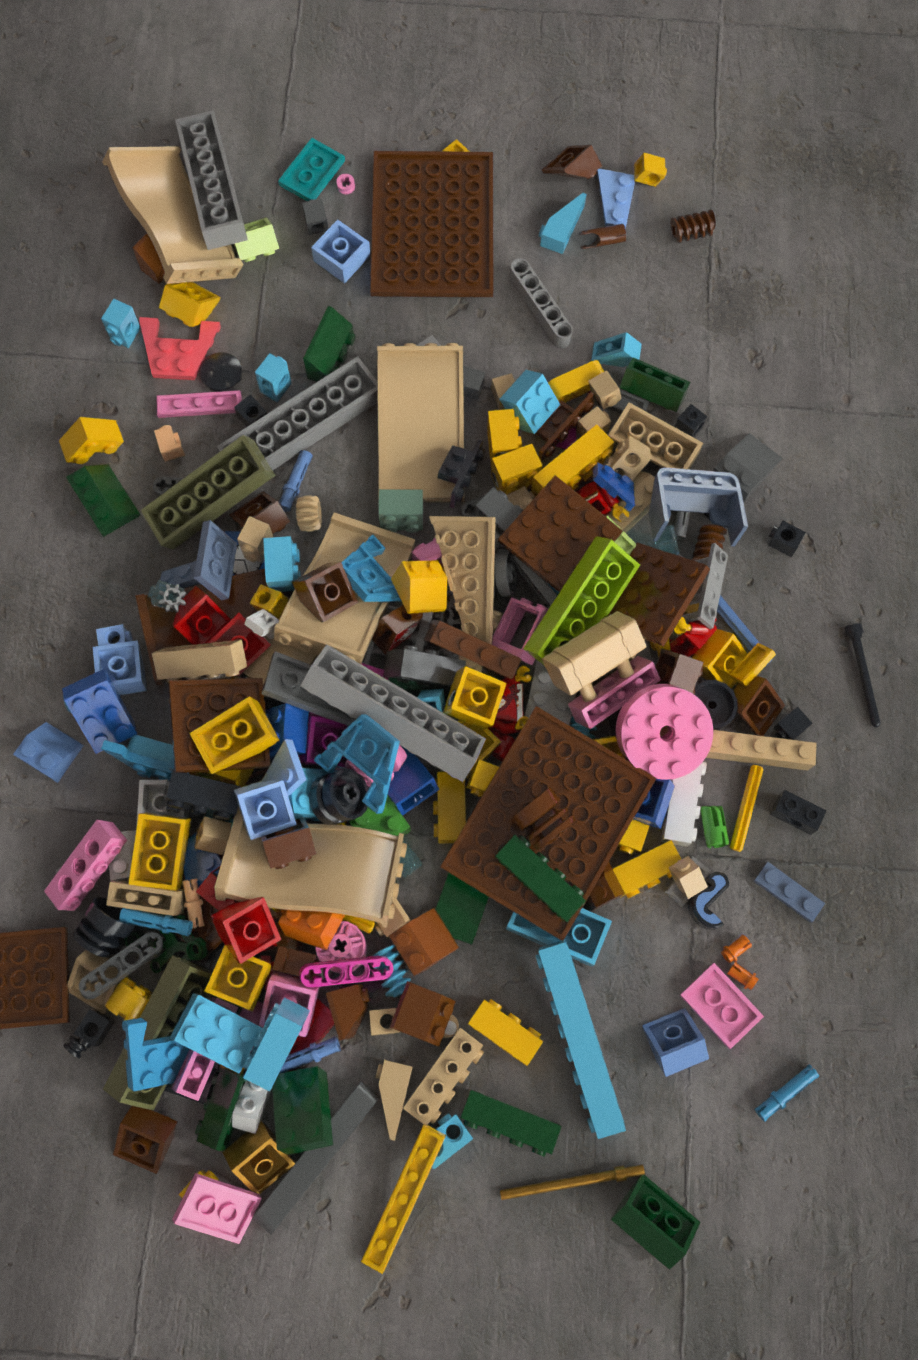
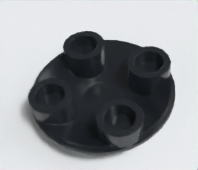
(220, 371)

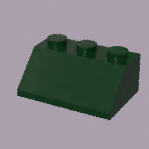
(328, 345)
(103, 497)
(216, 1126)
(656, 1221)

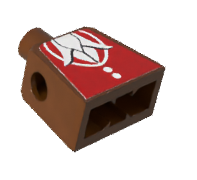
(400, 624)

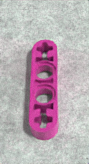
(346, 971)

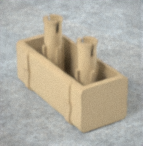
(594, 654)

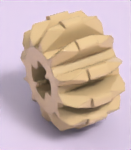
(309, 513)

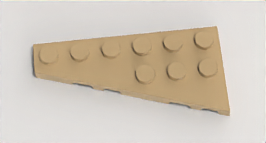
(468, 561)

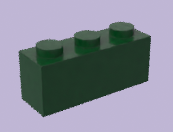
(654, 384)

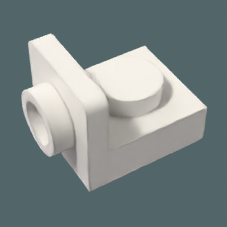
(262, 623)

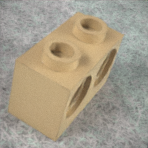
(629, 464)

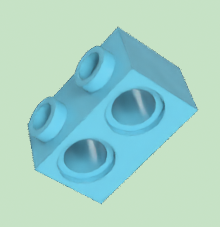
(450, 1145)

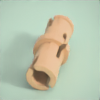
(193, 902)

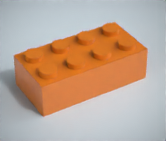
(310, 926)

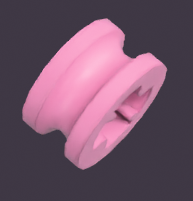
(345, 178)

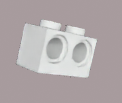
(250, 1107)

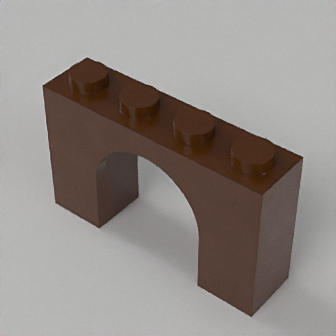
(472, 648)

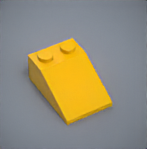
(234, 735)

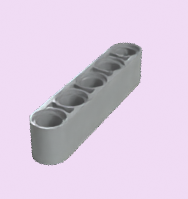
(541, 311)

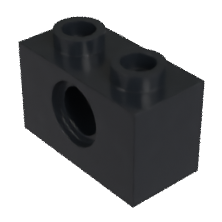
(798, 812)

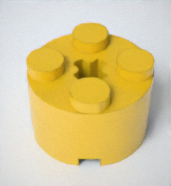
(128, 999)

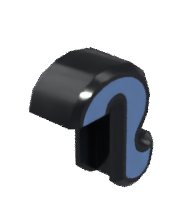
(699, 903)

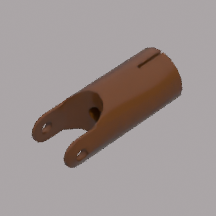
(606, 236)

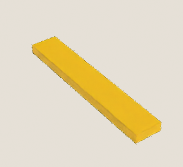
(403, 1198)

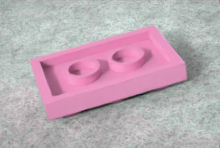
(721, 1006)
(216, 1208)

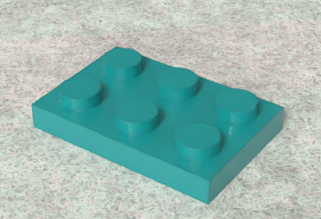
(311, 170)

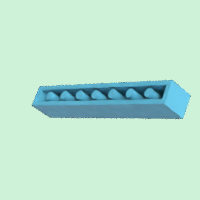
(581, 1039)

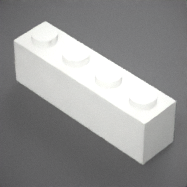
(683, 808)

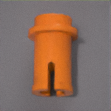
(734, 950)
(743, 976)

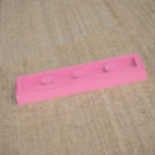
(197, 404)

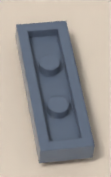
(789, 892)

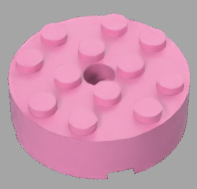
(687, 736)

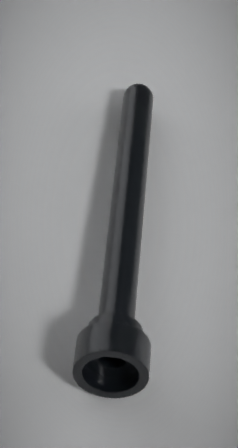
(855, 633)

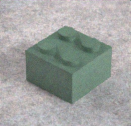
(401, 510)

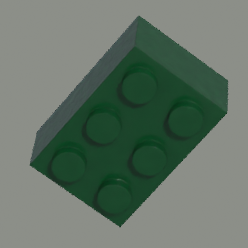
(302, 1110)

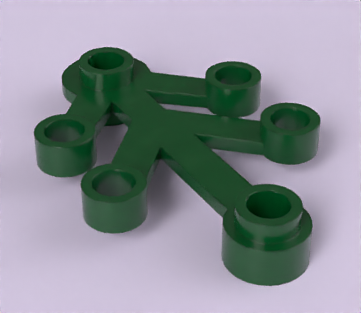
(172, 946)

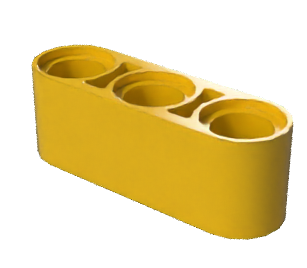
(575, 382)

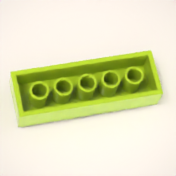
(584, 597)

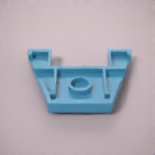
(366, 574)
(370, 750)
(143, 765)
(150, 1061)

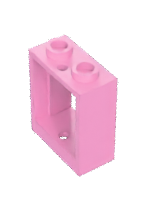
(510, 623)

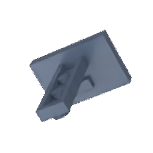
(213, 563)

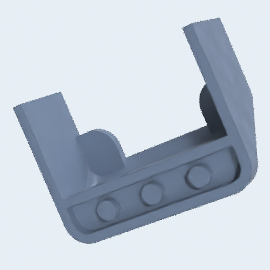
(698, 492)

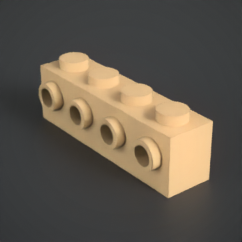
(200, 660)
(443, 1076)

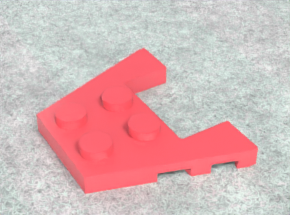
(176, 357)

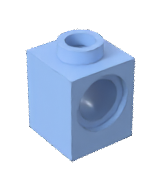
(106, 634)

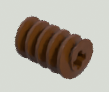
(693, 225)
(708, 535)

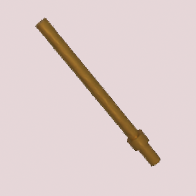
(618, 1174)

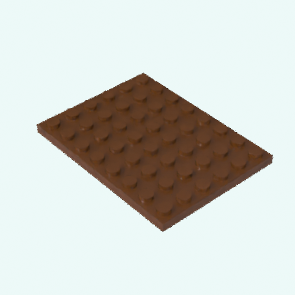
(432, 224)
(590, 781)

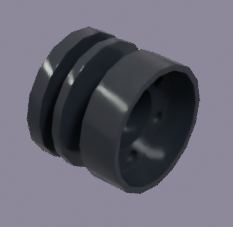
(102, 930)

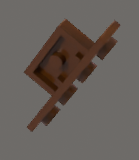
(560, 422)

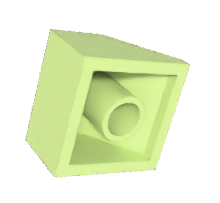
(260, 240)

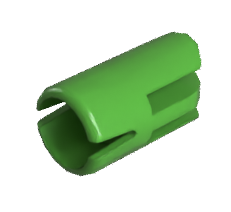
(714, 826)

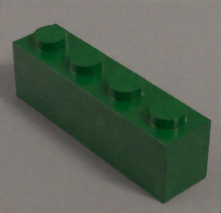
(539, 878)
(511, 1122)

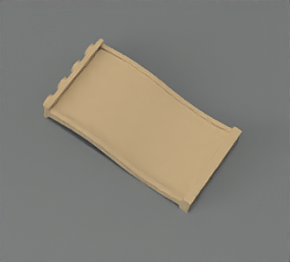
(163, 202)
(419, 416)
(354, 627)
(347, 876)

